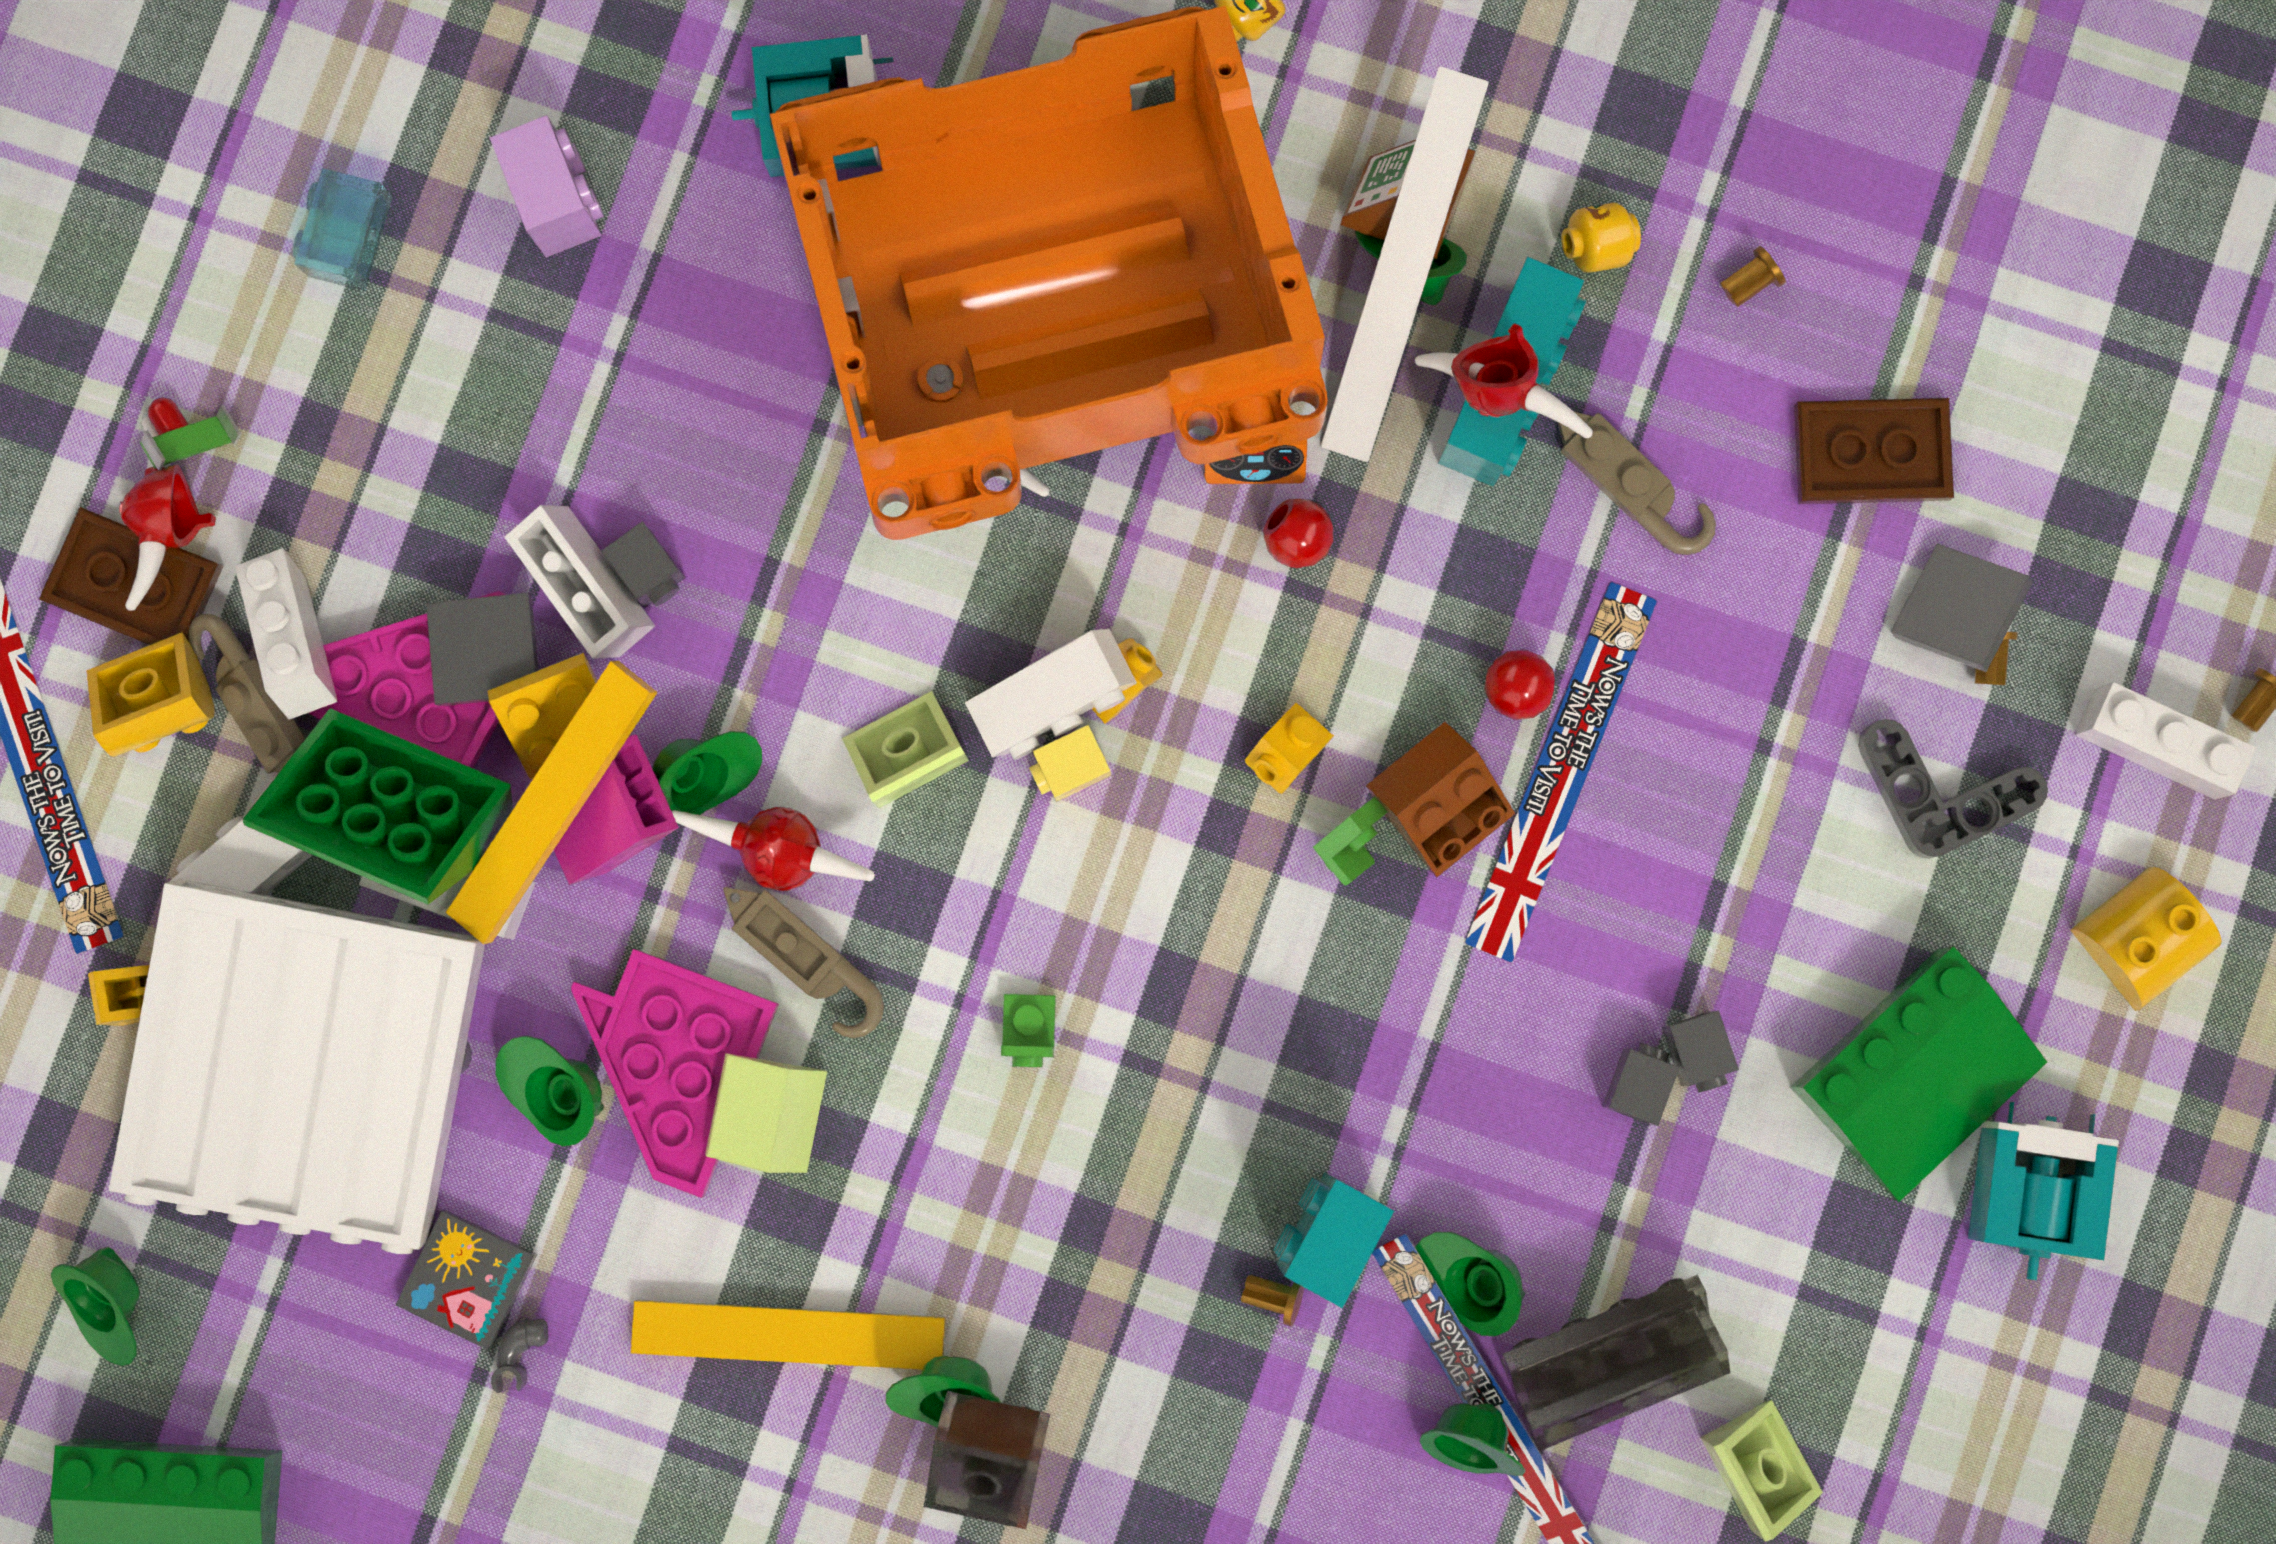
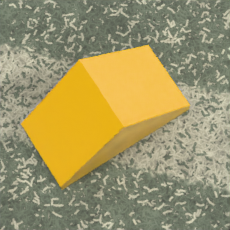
(118, 994)

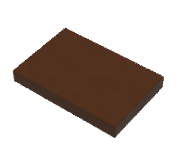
(1873, 451)
(99, 571)

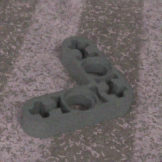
(1929, 805)

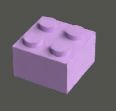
(546, 185)

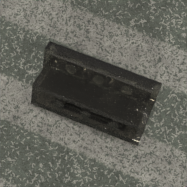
(1616, 1362)

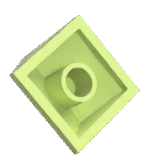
(904, 750)
(765, 1114)
(1763, 1469)

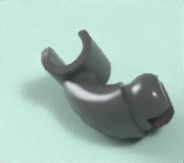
(515, 1341)

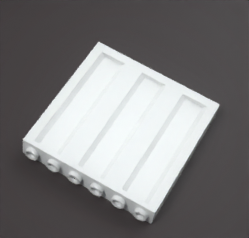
(296, 1066)

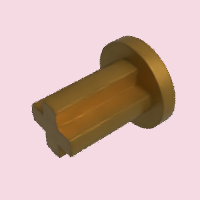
(1753, 278)
(1997, 670)
(2259, 702)
(1274, 1297)

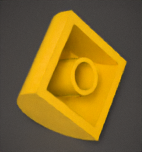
(148, 696)
(2148, 935)

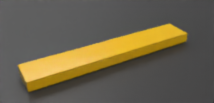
(551, 802)
(786, 1334)

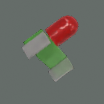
(179, 439)

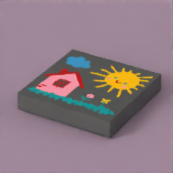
(466, 1279)

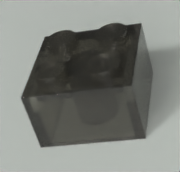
(986, 1460)

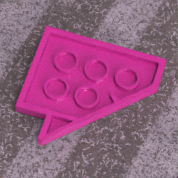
(389, 685)
(666, 1056)

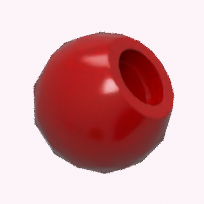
(1298, 533)
(1520, 684)

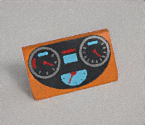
(1274, 466)

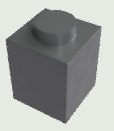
(644, 566)
(1701, 1051)
(1641, 1084)

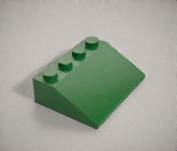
(383, 808)
(1921, 1072)
(163, 1493)

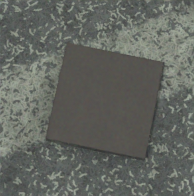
(1961, 607)
(480, 645)

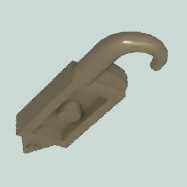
(1632, 483)
(244, 696)
(802, 955)

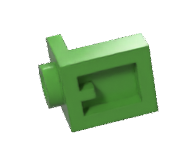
(1344, 846)
(1028, 1029)

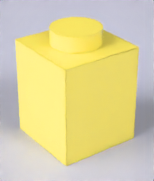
(1069, 764)

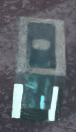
(342, 229)

